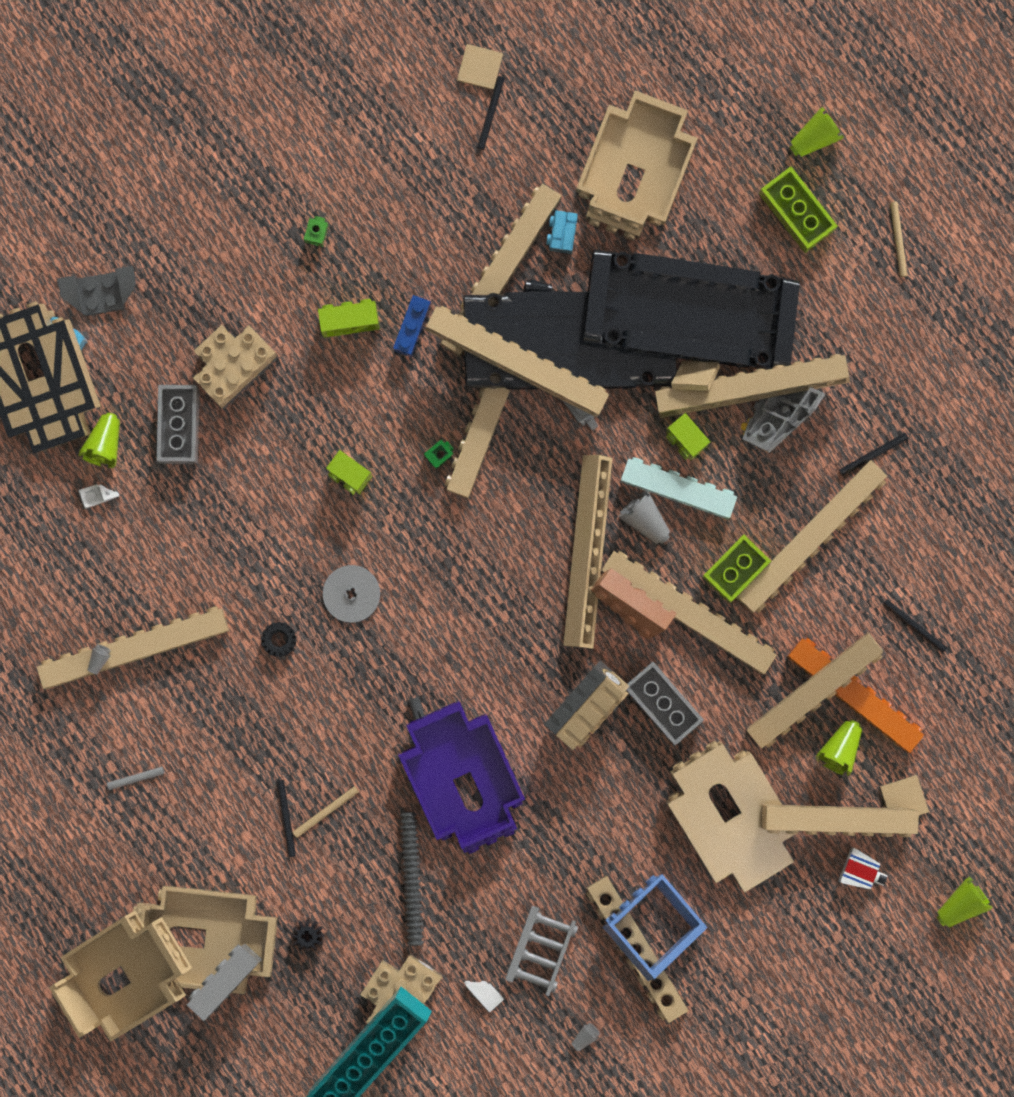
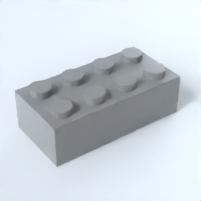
(178, 424)
(663, 703)
(223, 983)

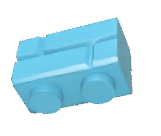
(562, 232)

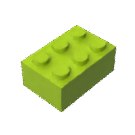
(348, 318)
(736, 569)

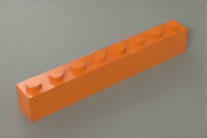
(861, 699)

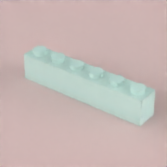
(679, 489)

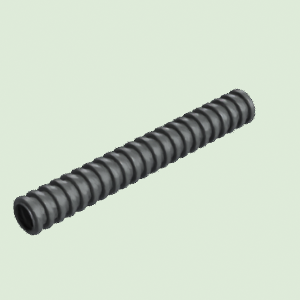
(411, 879)

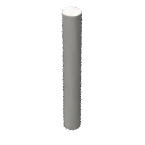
(135, 778)

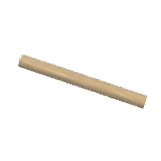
(898, 239)
(325, 812)

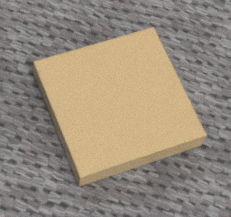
(480, 67)
(695, 375)
(905, 794)

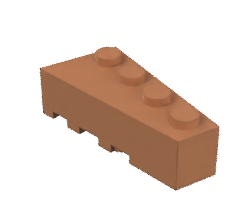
(632, 604)

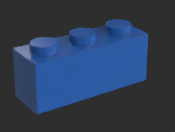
(412, 326)

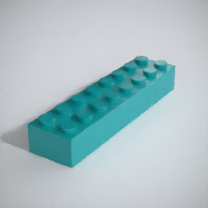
(373, 1047)

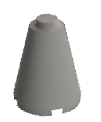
(645, 518)

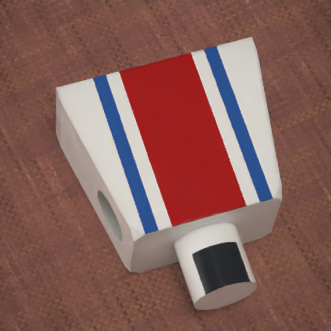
(861, 871)

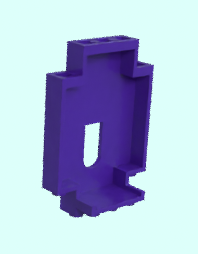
(447, 749)

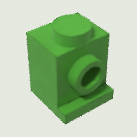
(316, 238)

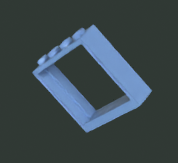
(679, 904)

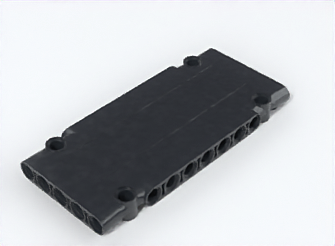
(690, 310)
(553, 330)

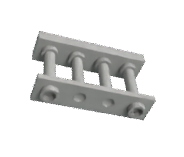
(522, 953)

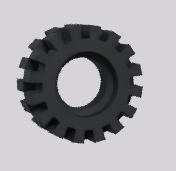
(267, 639)

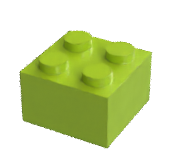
(687, 437)
(349, 472)

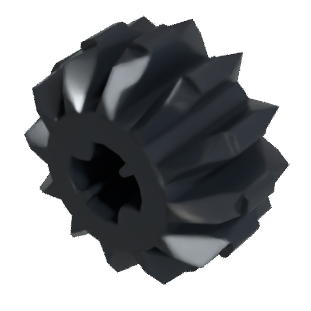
(312, 931)

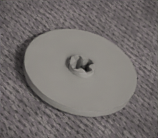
(357, 607)

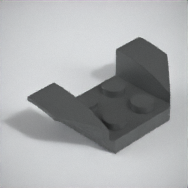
(99, 292)

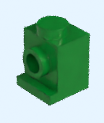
(431, 454)

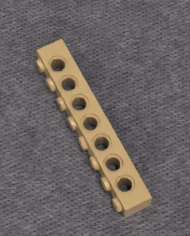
(677, 1006)

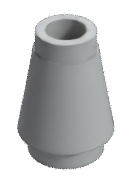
(98, 658)
(585, 1037)

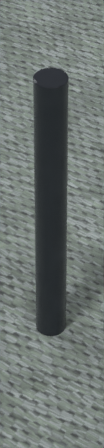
(490, 113)
(873, 454)
(914, 625)
(286, 818)

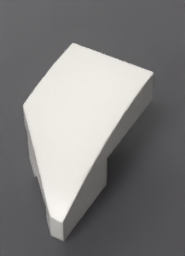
(96, 495)
(485, 994)

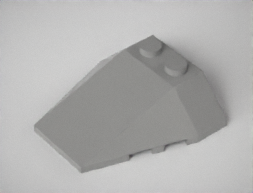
(779, 417)

